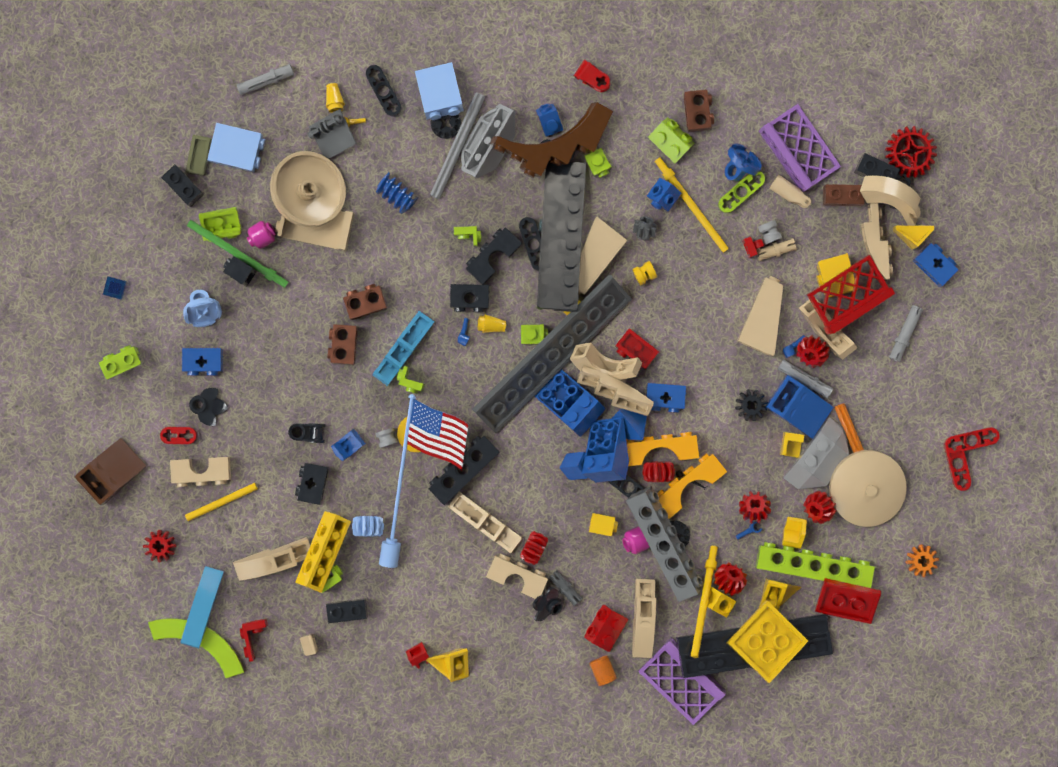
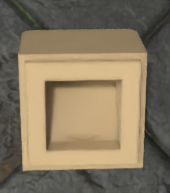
(309, 644)

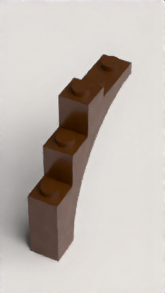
(583, 135)

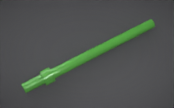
(270, 274)

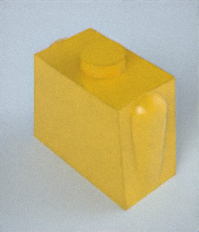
(831, 267)

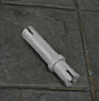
(265, 79)
(905, 334)
(801, 376)

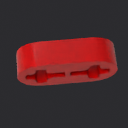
(178, 440)

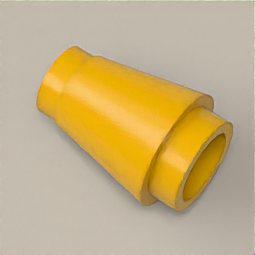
(334, 98)
(490, 324)

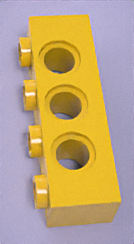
(323, 551)

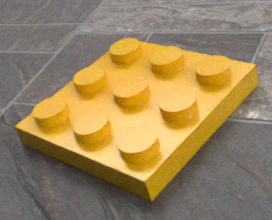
(767, 641)

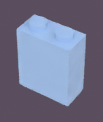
(439, 91)
(236, 147)

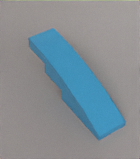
(403, 348)
(202, 607)

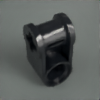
(309, 432)

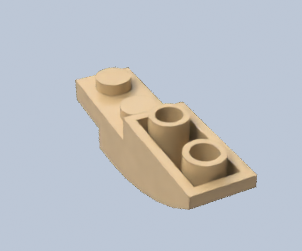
(877, 249)
(272, 561)
(644, 618)

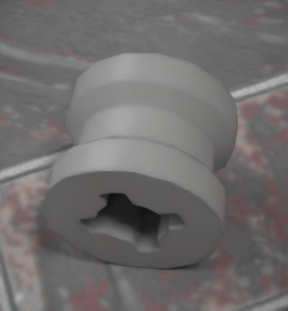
(386, 437)

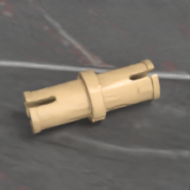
(776, 249)

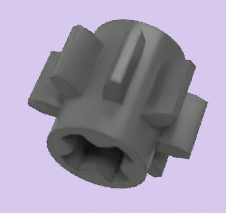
(644, 228)

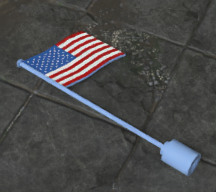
(434, 435)

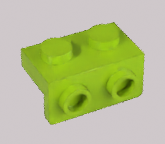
(671, 139)
(221, 223)
(116, 364)
(411, 386)

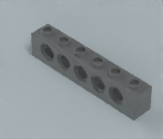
(664, 554)

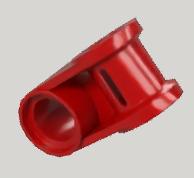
(590, 74)

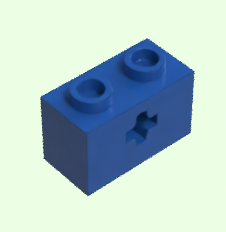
(925, 262)
(191, 356)
(676, 392)

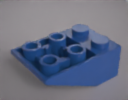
(570, 402)
(799, 406)
(606, 451)

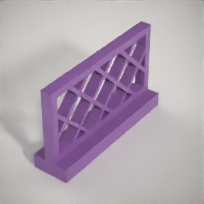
(785, 155)
(706, 681)

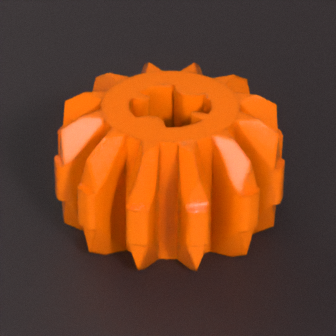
(925, 553)

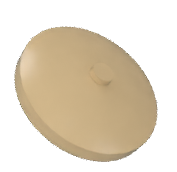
(307, 189)
(867, 488)

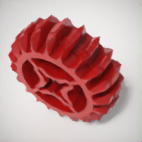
(910, 144)

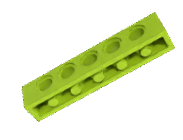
(764, 561)

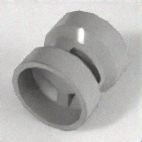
(770, 232)

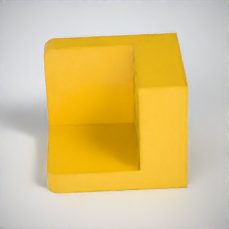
(791, 444)
(794, 532)

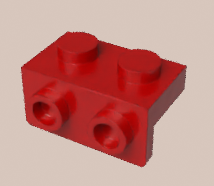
(636, 347)
(605, 628)

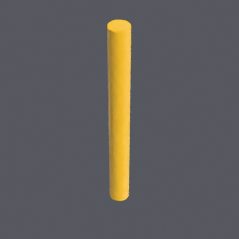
(220, 502)

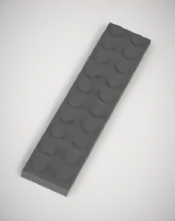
(551, 354)

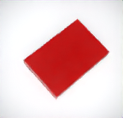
(848, 601)

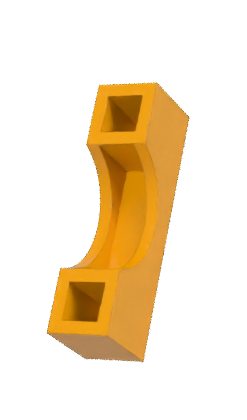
(684, 447)
(708, 469)

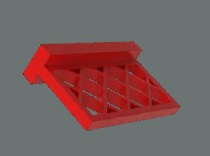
(854, 310)

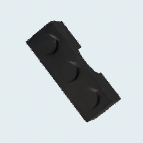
(503, 242)

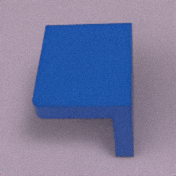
(573, 465)

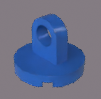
(743, 161)

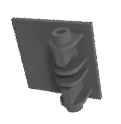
(332, 134)

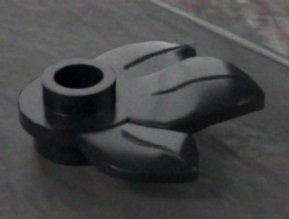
(211, 406)
(547, 604)

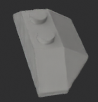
(478, 154)
(820, 457)

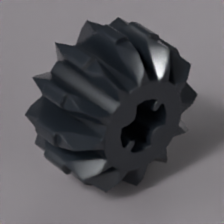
(751, 398)

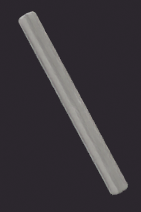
(457, 145)

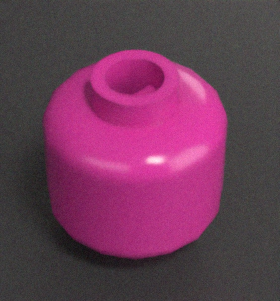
(261, 234)
(635, 541)

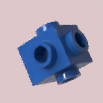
(663, 195)

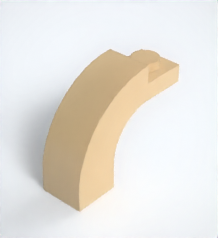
(892, 192)
(838, 342)
(589, 356)

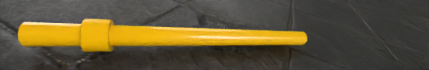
(669, 174)
(710, 567)

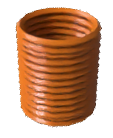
(603, 670)

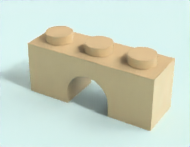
(183, 472)
(533, 581)

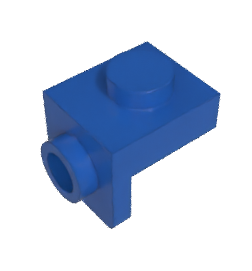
(549, 119)
(348, 445)

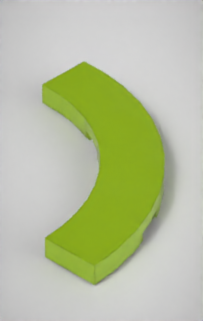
(211, 642)

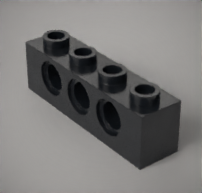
(445, 494)

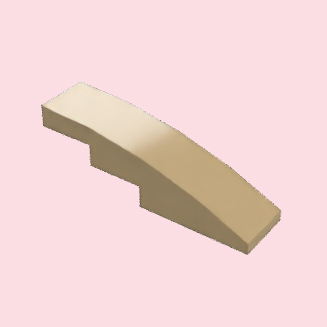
(620, 393)
(485, 522)

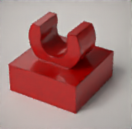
(751, 246)
(417, 655)

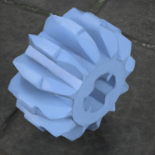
(367, 526)

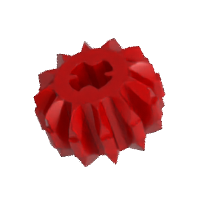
(813, 351)
(658, 471)
(819, 507)
(755, 513)
(163, 540)
(534, 547)
(730, 579)

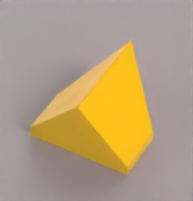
(913, 235)
(777, 592)
(452, 664)

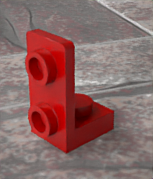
(256, 626)

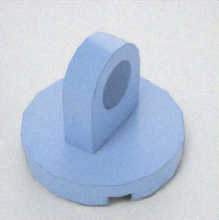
(201, 311)

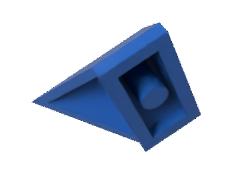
(633, 423)

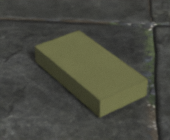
(198, 155)

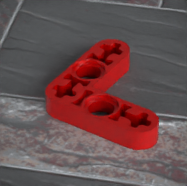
(959, 453)

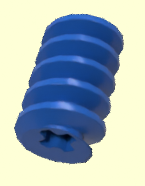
(395, 194)

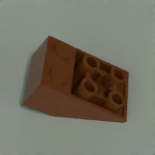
(110, 471)

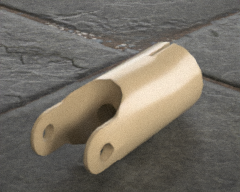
(790, 192)

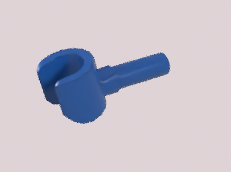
(462, 338)
(789, 350)
(749, 530)

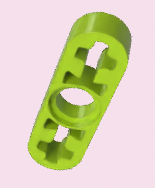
(727, 197)

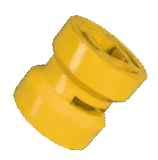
(640, 275)

